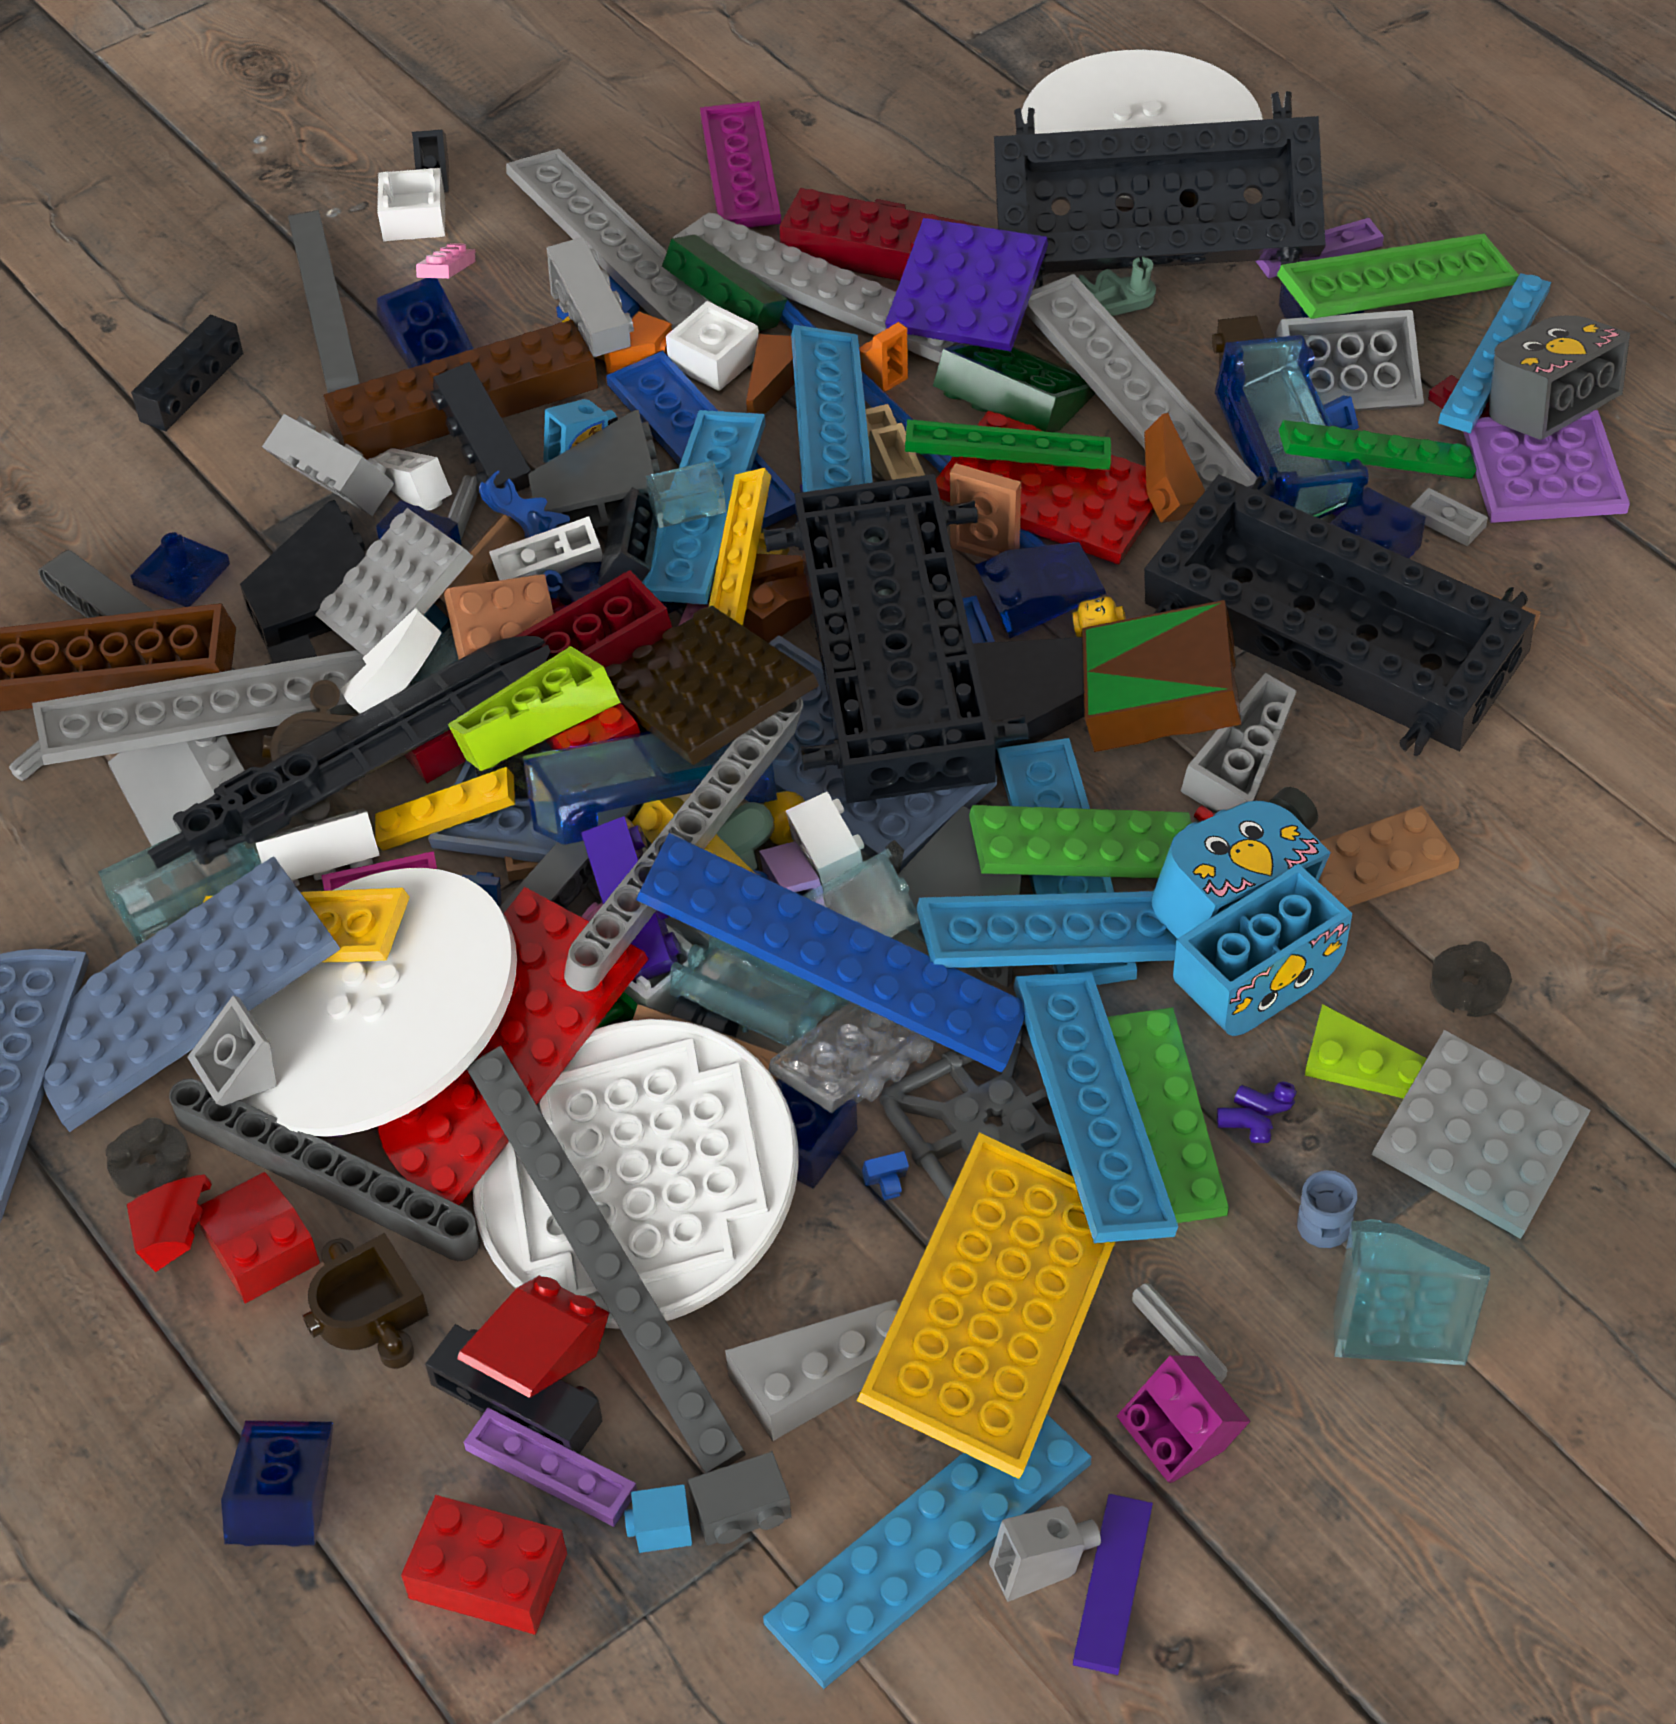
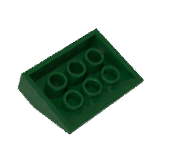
(1012, 385)

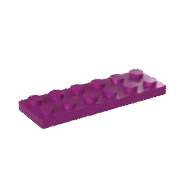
(740, 164)

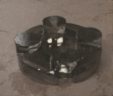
(1475, 961)
(146, 1139)

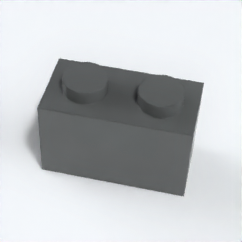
(740, 1499)

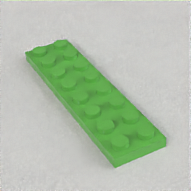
(1397, 275)

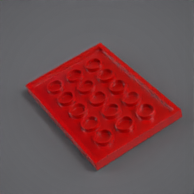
(1071, 503)

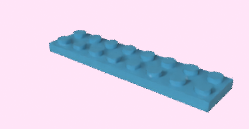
(830, 409)
(689, 551)
(1049, 777)
(1044, 929)
(1095, 1108)
(915, 1554)

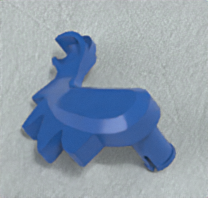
(528, 514)

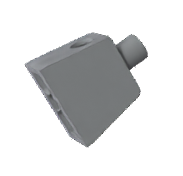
(1039, 1550)

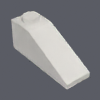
(416, 477)
(551, 550)

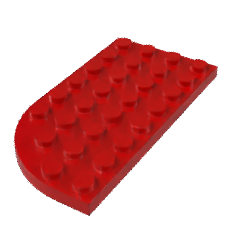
(455, 1134)

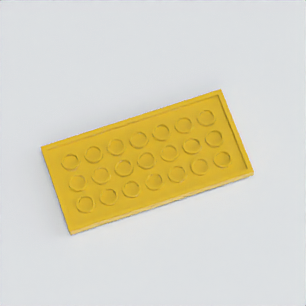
(991, 1309)

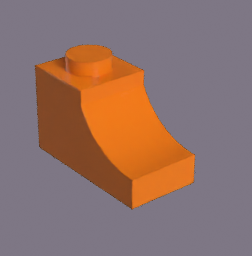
(886, 357)

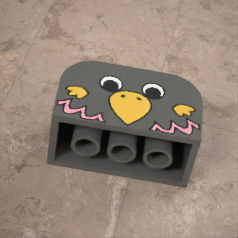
(1556, 374)

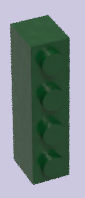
(723, 281)

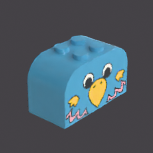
(1228, 859)
(1263, 951)

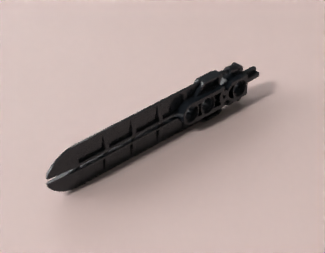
(269, 796)

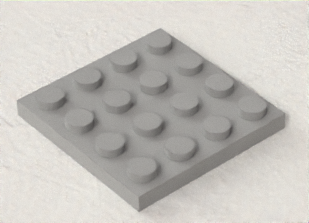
(397, 575)
(1481, 1133)

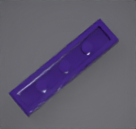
(1113, 1584)

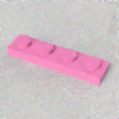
(446, 261)

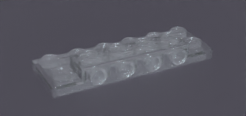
(849, 1057)

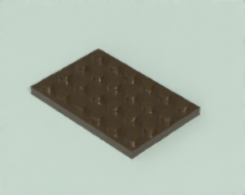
(707, 683)

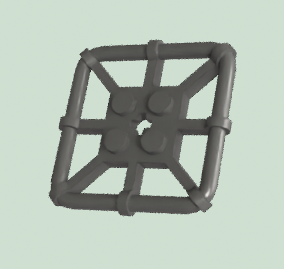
(968, 1112)

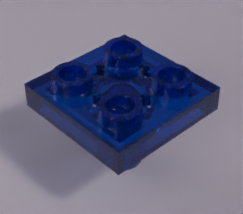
(178, 562)

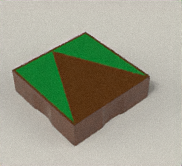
(1160, 676)

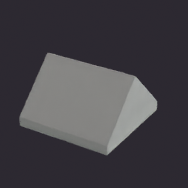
(234, 1056)

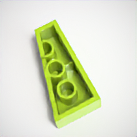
(534, 708)

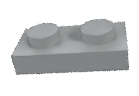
(1450, 516)

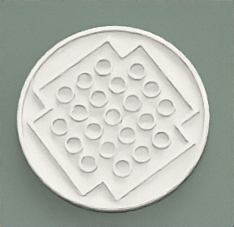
(1135, 92)
(391, 1034)
(678, 1151)

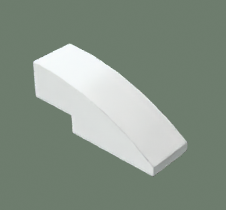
(392, 662)

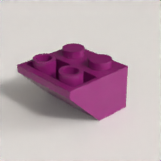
(1182, 1417)

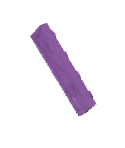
(1340, 241)
(550, 1467)

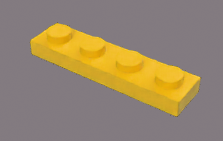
(444, 809)

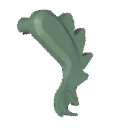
(1126, 293)
(747, 830)

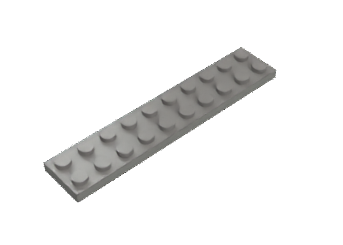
(619, 241)
(809, 279)
(1126, 376)
(187, 707)

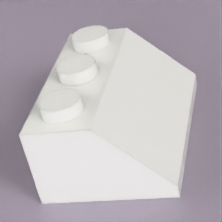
(322, 846)

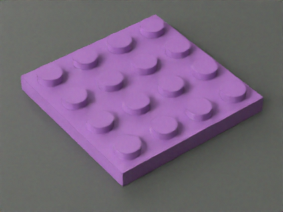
(1549, 477)

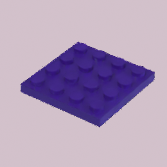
(967, 283)

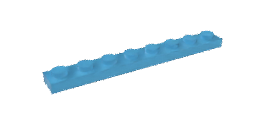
(1474, 386)

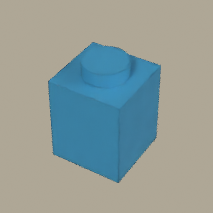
(659, 1518)

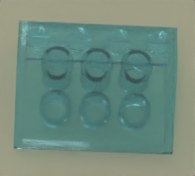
(1406, 1297)

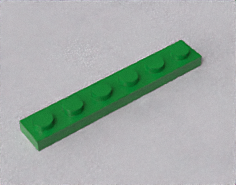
(1008, 444)
(1377, 449)

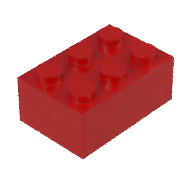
(484, 1564)

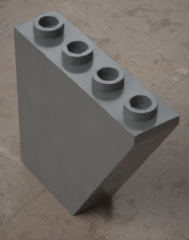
(598, 471)
(952, 869)

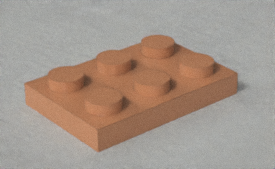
(997, 511)
(495, 610)

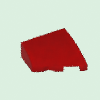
(166, 1220)

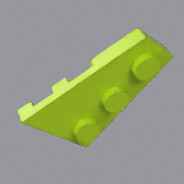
(1360, 1057)

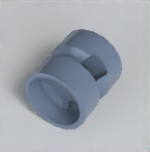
(1326, 1209)

